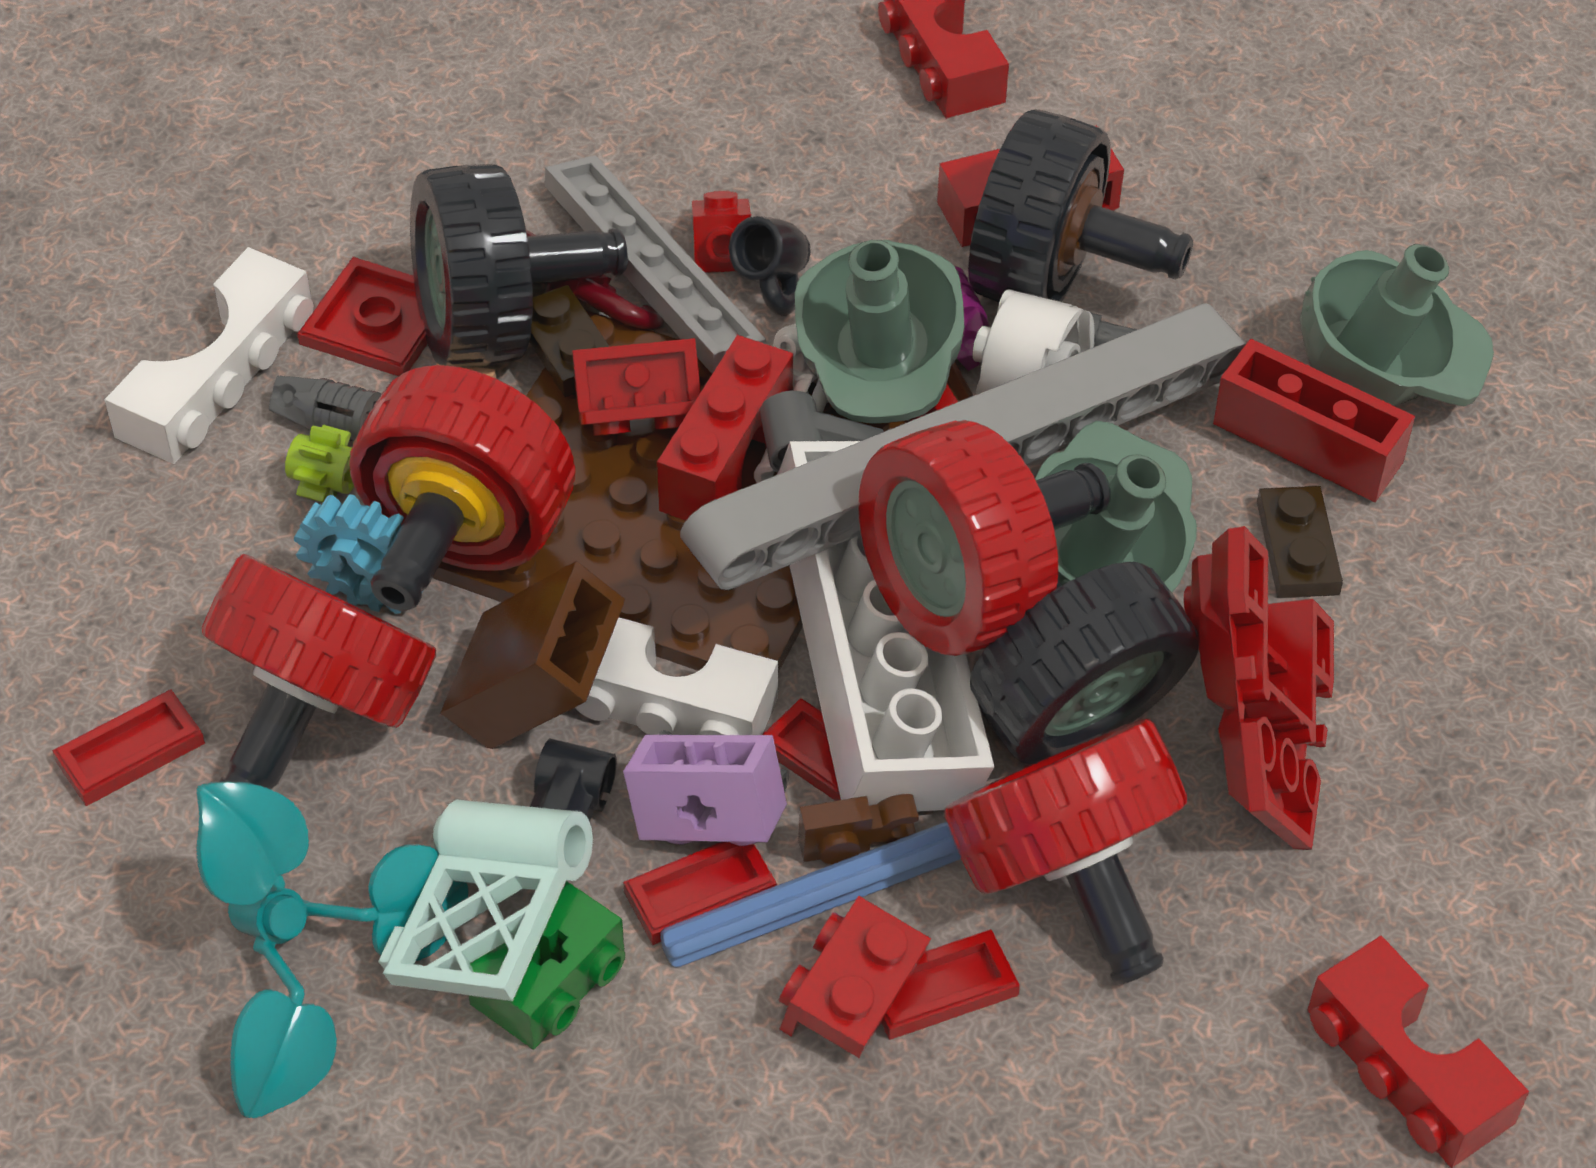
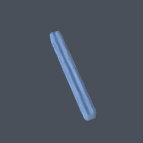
(808, 895)

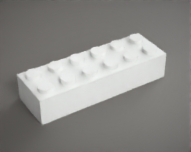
(888, 704)

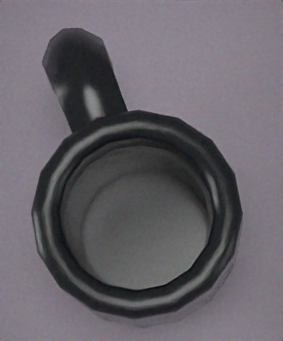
(770, 252)

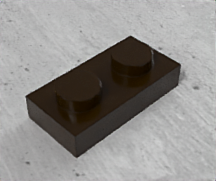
(557, 329)
(1299, 542)

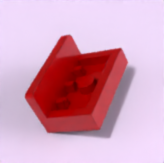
(636, 383)
(854, 978)

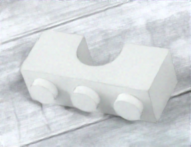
(723, 698)

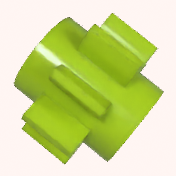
(320, 463)

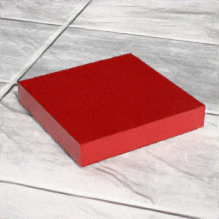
(368, 319)

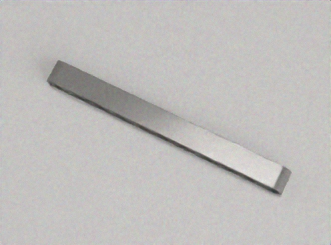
(1036, 414)

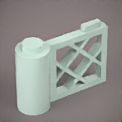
(497, 848)

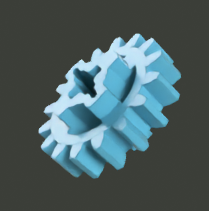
(347, 546)

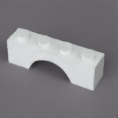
(173, 402)

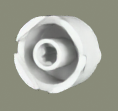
(1028, 337)

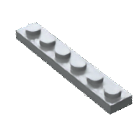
(655, 260)

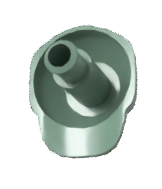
(880, 328)
(1394, 329)
(1147, 509)

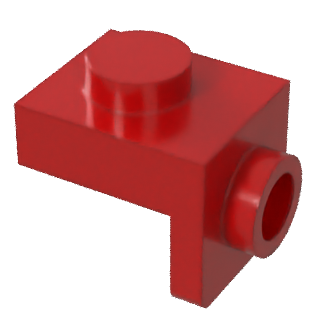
(713, 224)

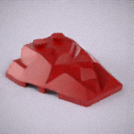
(1265, 674)

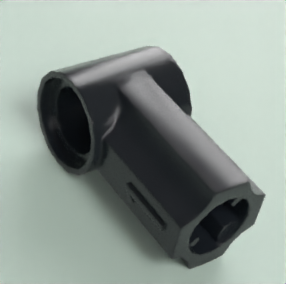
(573, 777)

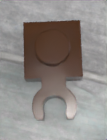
(849, 826)

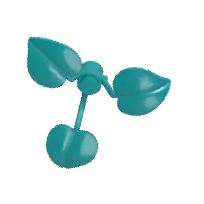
(242, 851)

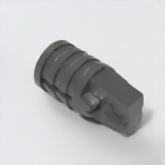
(315, 402)

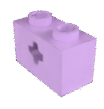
(705, 788)

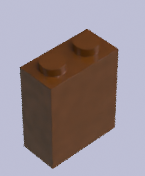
(533, 656)

